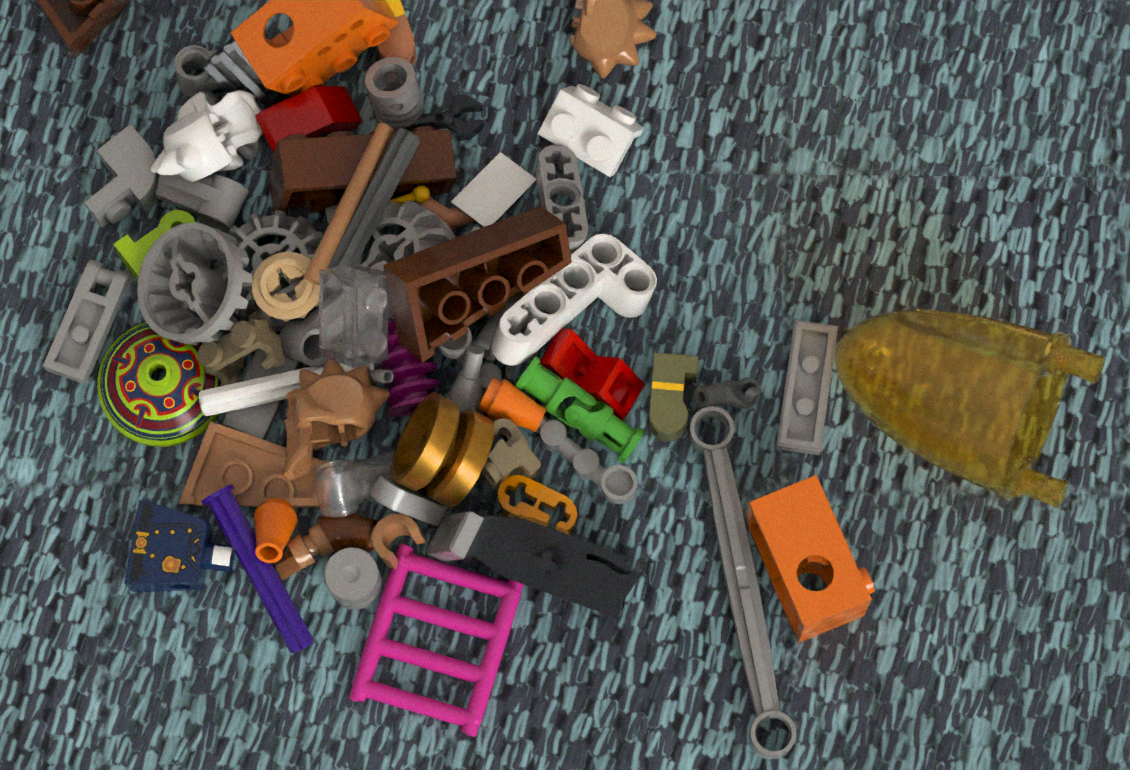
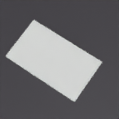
(493, 190)

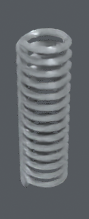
(381, 376)

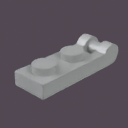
(87, 322)

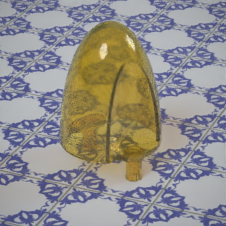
(965, 392)

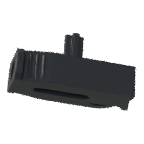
(554, 560)

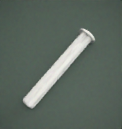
(255, 391)

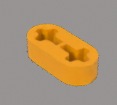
(541, 495)

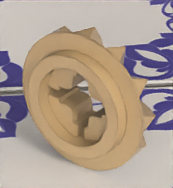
(267, 283)

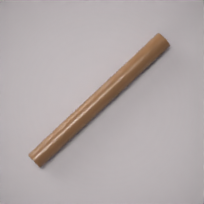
(349, 202)

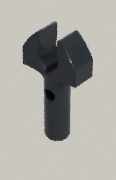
(451, 118)

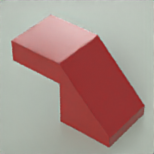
(310, 114)
(601, 376)

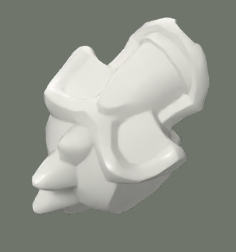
(208, 136)

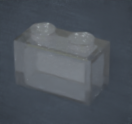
(353, 315)

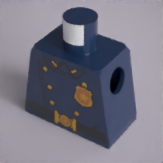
(172, 551)

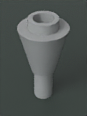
(468, 384)

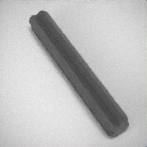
(376, 198)

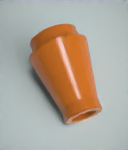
(509, 402)
(273, 527)

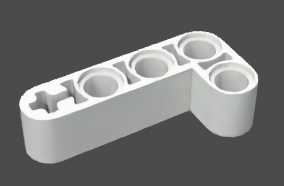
(563, 303)

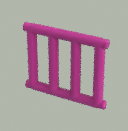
(482, 675)

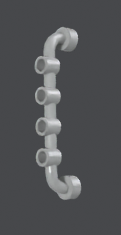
(616, 482)

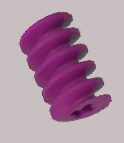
(409, 379)

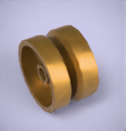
(442, 450)

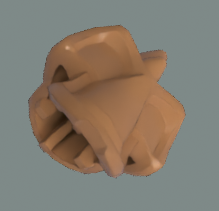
(609, 32)
(327, 412)

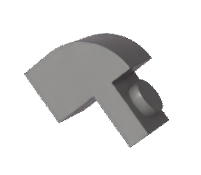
(130, 162)

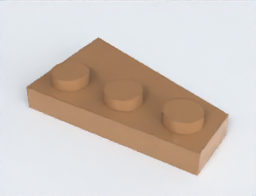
(252, 468)

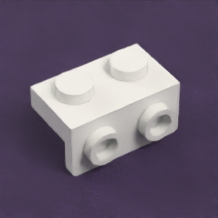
(590, 128)

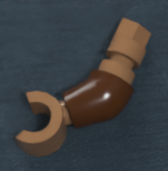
(344, 532)

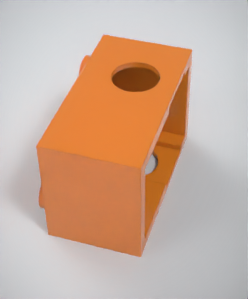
(318, 44)
(801, 536)

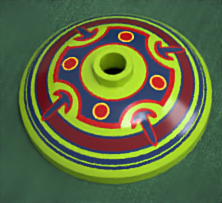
(152, 410)

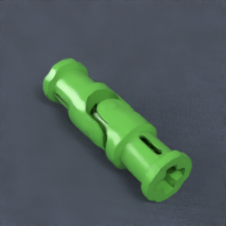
(590, 417)

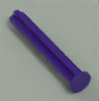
(261, 574)

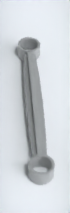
(741, 581)

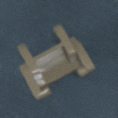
(227, 354)
(509, 457)

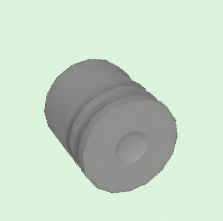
(394, 94)
(353, 578)

